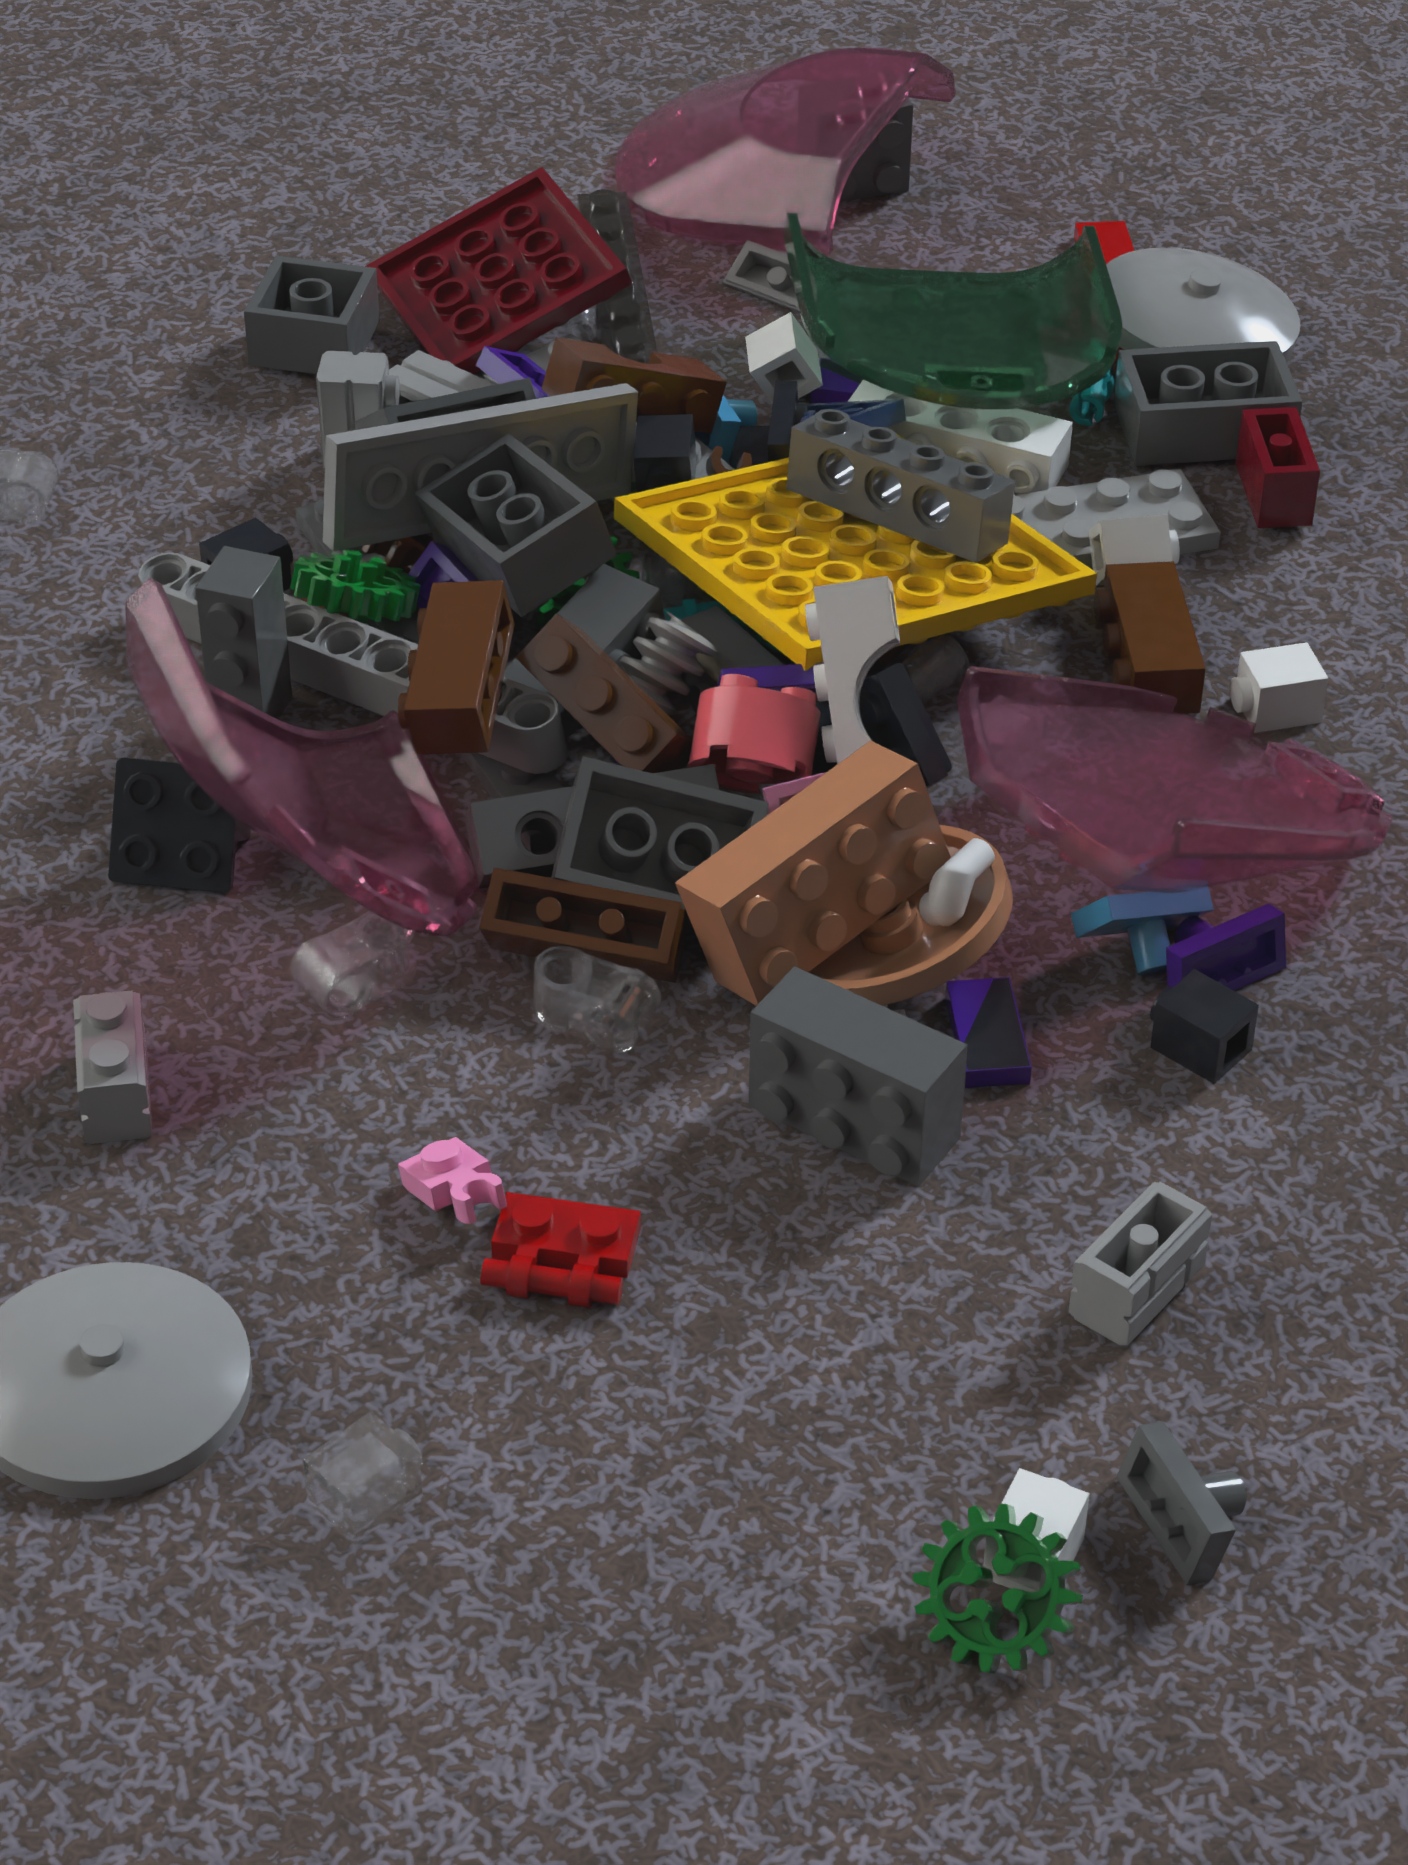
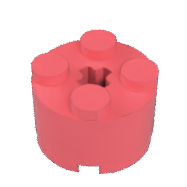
(755, 733)

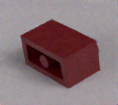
(1277, 467)

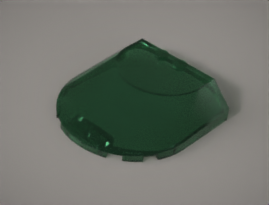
(963, 334)

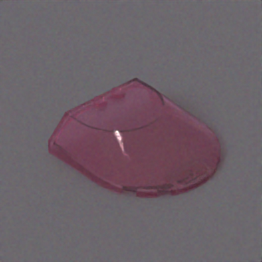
(770, 144)
(1154, 792)
(336, 801)

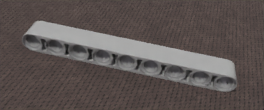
(372, 667)

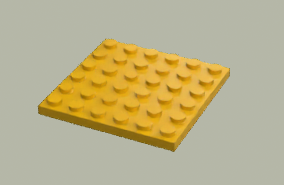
(769, 547)

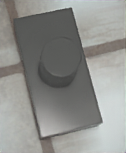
(1178, 1504)

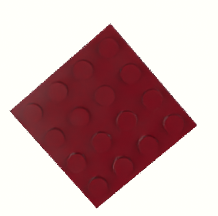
(499, 273)

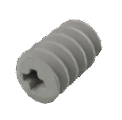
(667, 659)

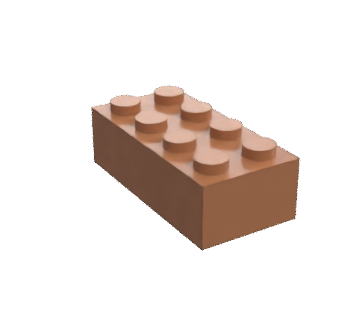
(815, 871)

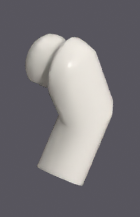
(954, 882)

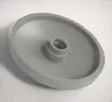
(1198, 300)
(117, 1379)

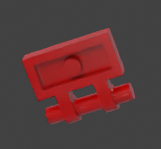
(565, 1236)

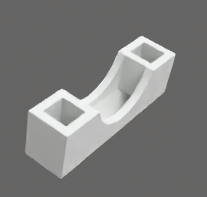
(855, 630)

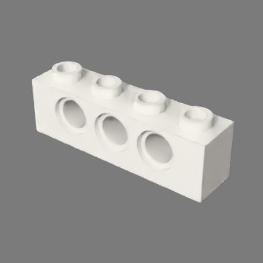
(1010, 441)

